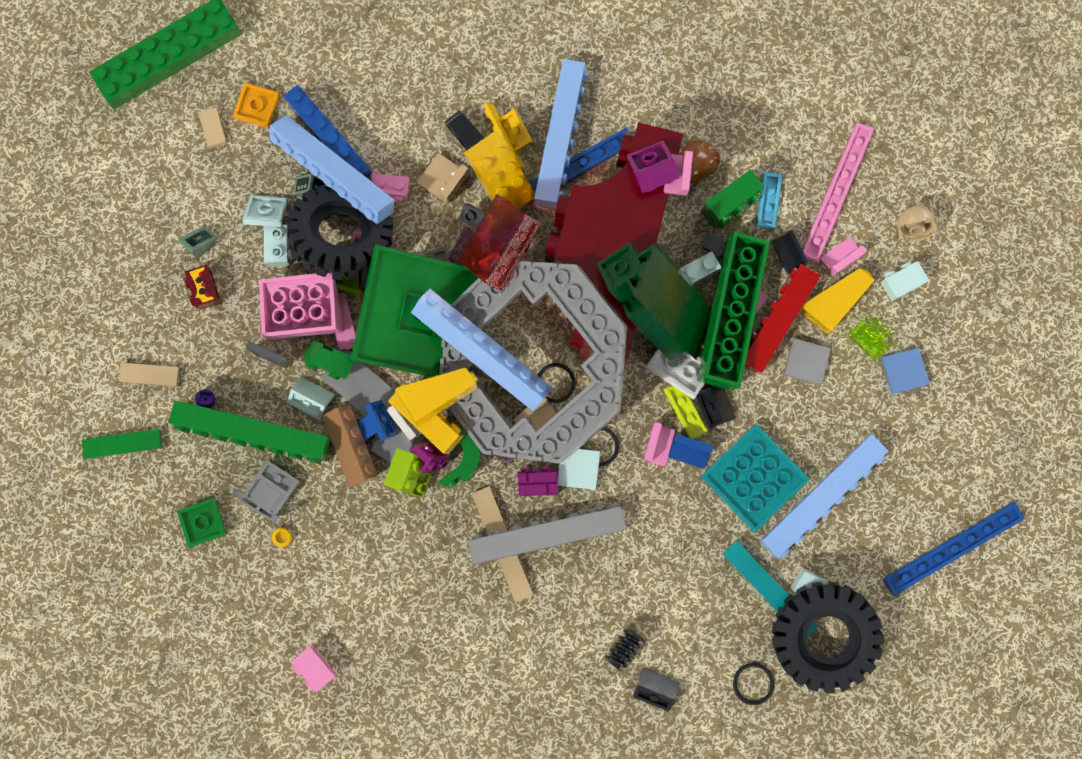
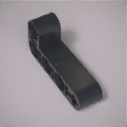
(463, 130)

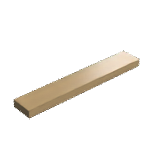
(510, 565)

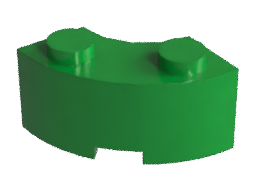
(327, 359)

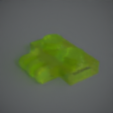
(870, 338)

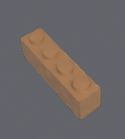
(349, 446)

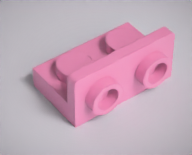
(394, 186)

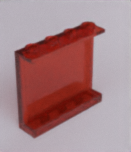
(499, 242)

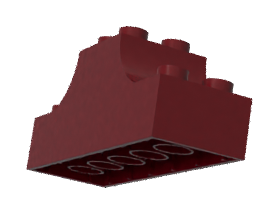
(607, 217)

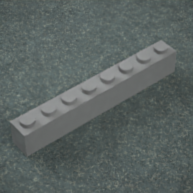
(546, 535)

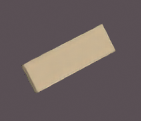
(149, 374)

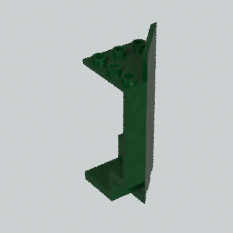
(658, 298)

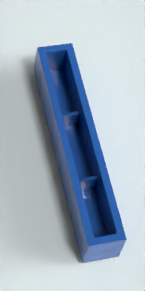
(323, 129)

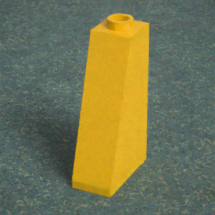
(834, 303)
(435, 394)

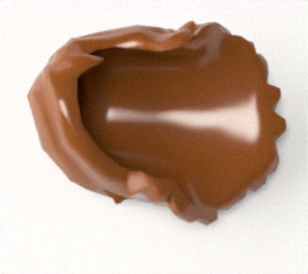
(704, 159)

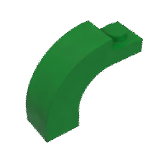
(469, 463)

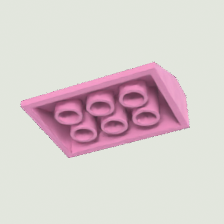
(299, 306)

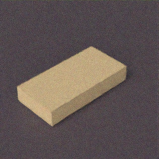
(212, 127)

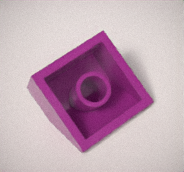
(653, 166)

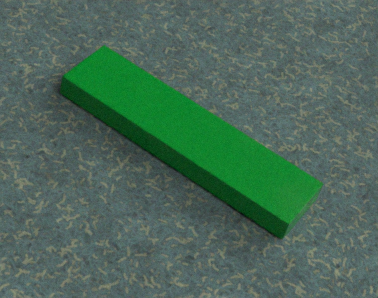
(122, 444)

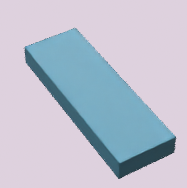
(769, 201)

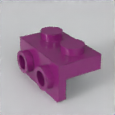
(431, 455)

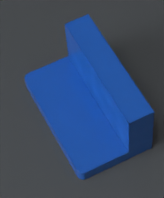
(690, 451)

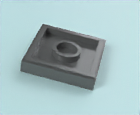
(267, 354)

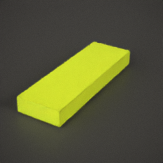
(685, 412)

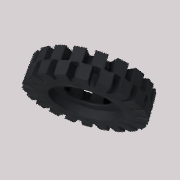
(316, 252)
(818, 602)

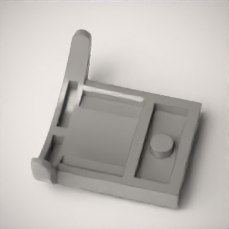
(268, 491)

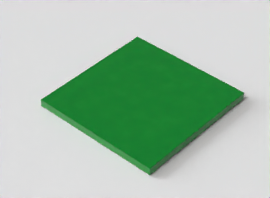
(386, 328)

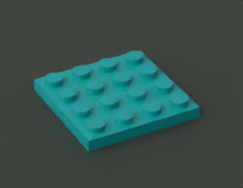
(755, 478)

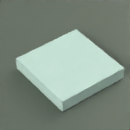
(265, 211)
(580, 470)

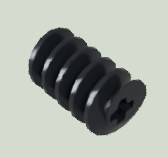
(624, 649)

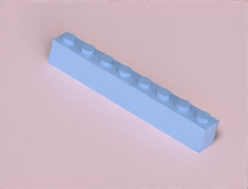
(560, 133)
(331, 169)
(481, 349)
(823, 496)

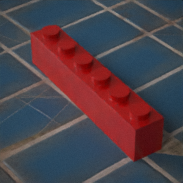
(780, 318)

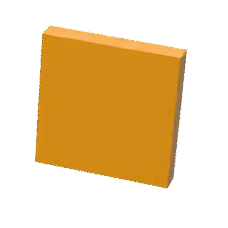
(256, 105)

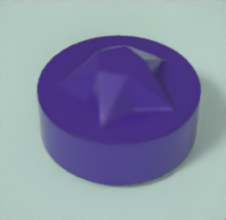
(205, 398)

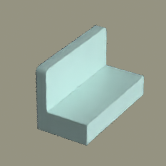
(310, 398)

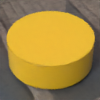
(282, 537)

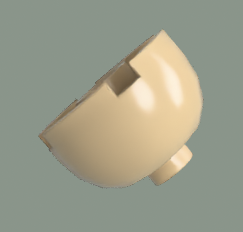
(916, 223)

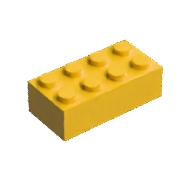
(499, 170)

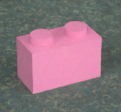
(313, 669)

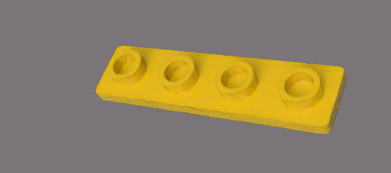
(511, 129)

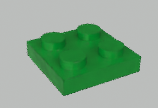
(201, 522)

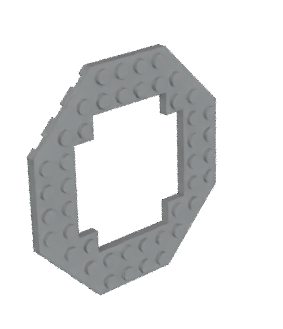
(583, 414)

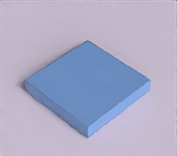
(905, 371)

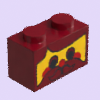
(202, 287)

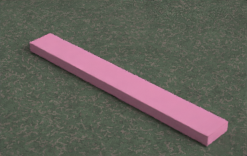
(837, 192)

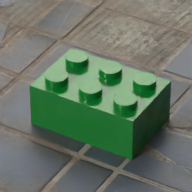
(733, 200)

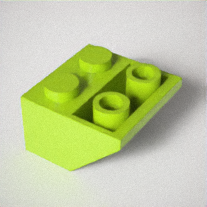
(406, 474)

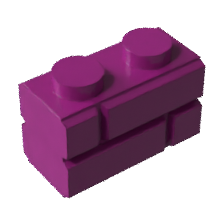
(537, 482)

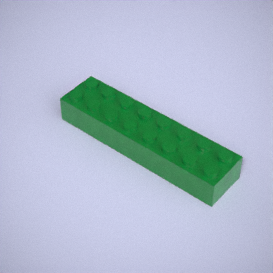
(165, 53)
(733, 311)
(250, 431)

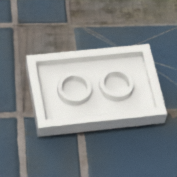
(678, 372)

